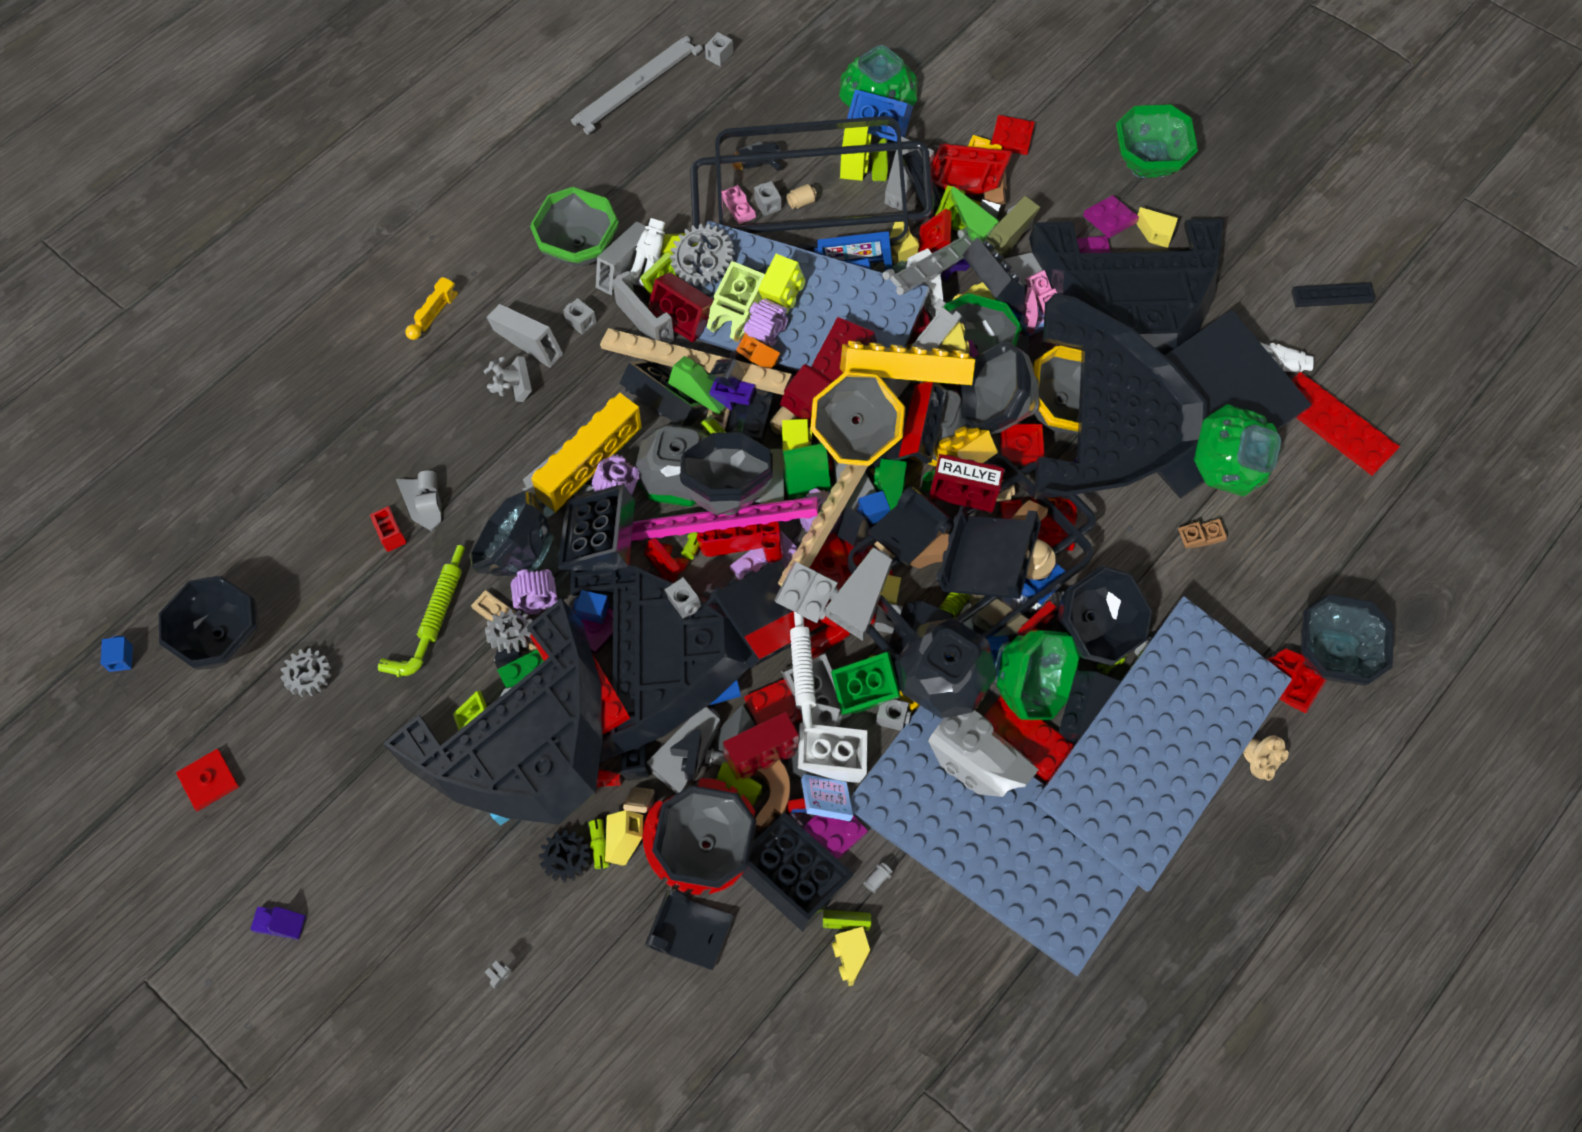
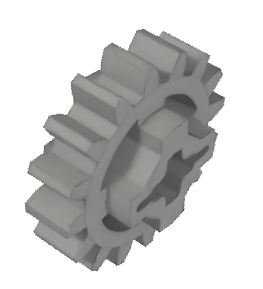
(508, 630)
(306, 675)

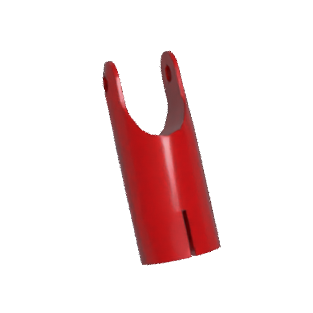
(827, 638)

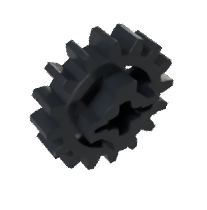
(556, 858)

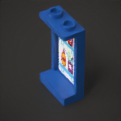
(858, 247)

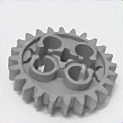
(685, 253)

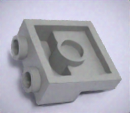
(806, 592)

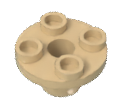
(1041, 562)
(1265, 756)

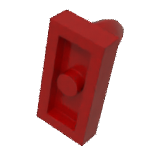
(660, 558)

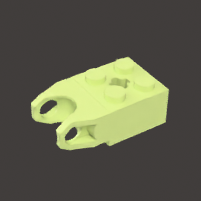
(734, 299)

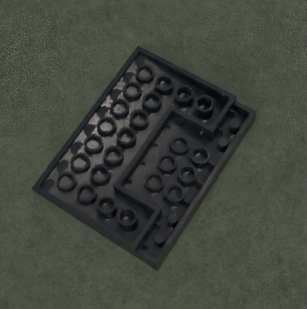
(1234, 370)

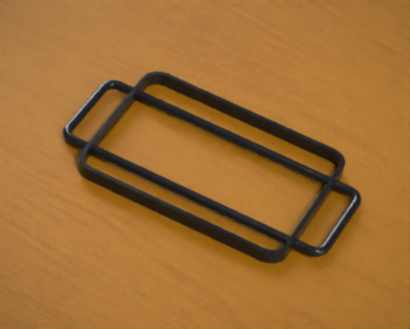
(816, 126)
(1075, 535)

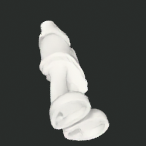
(648, 247)
(1288, 358)

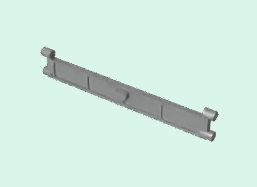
(634, 83)
(930, 265)
(930, 338)

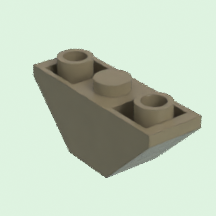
(995, 613)

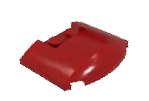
(969, 168)

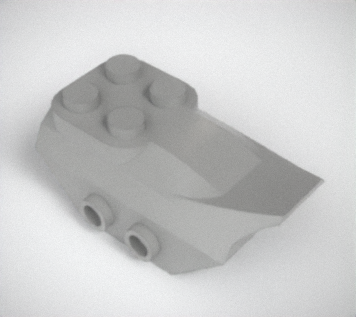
(979, 756)

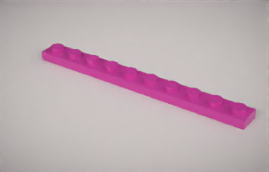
(707, 521)

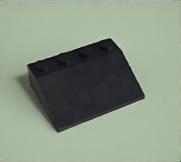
(597, 531)
(795, 872)

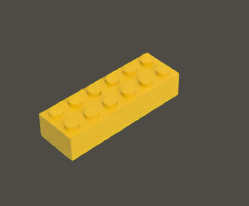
(908, 364)
(580, 455)

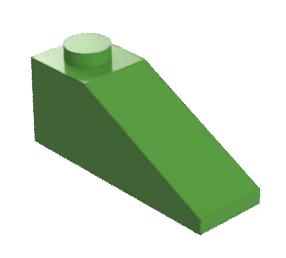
(974, 218)
(693, 381)

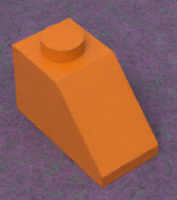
(758, 352)

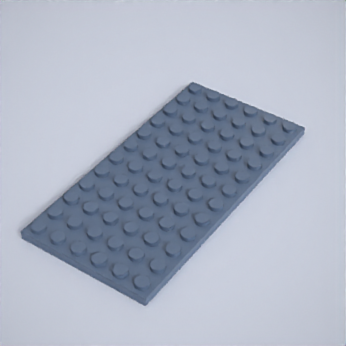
(829, 292)
(1163, 743)
(993, 848)

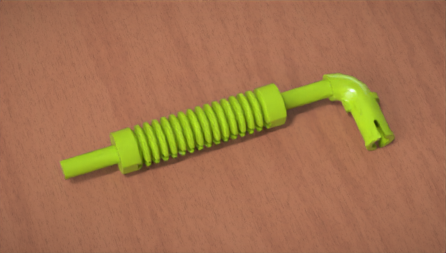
(432, 619)

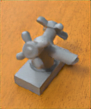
(516, 376)

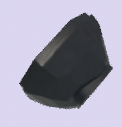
(1116, 611)
(201, 612)
(940, 684)

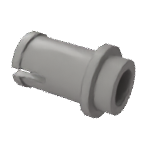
(714, 757)
(878, 877)

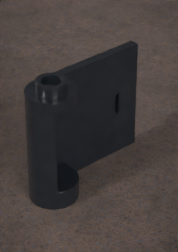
(911, 526)
(685, 929)

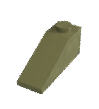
(1013, 225)

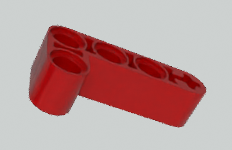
(742, 539)

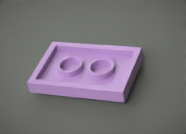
(755, 559)

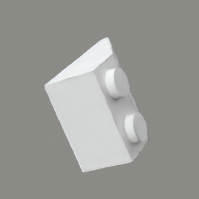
(934, 284)
(833, 752)

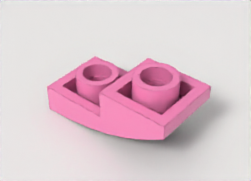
(738, 205)
(1041, 288)
(1030, 310)

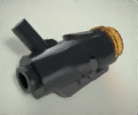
(758, 148)

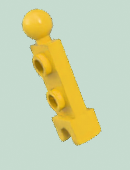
(434, 304)

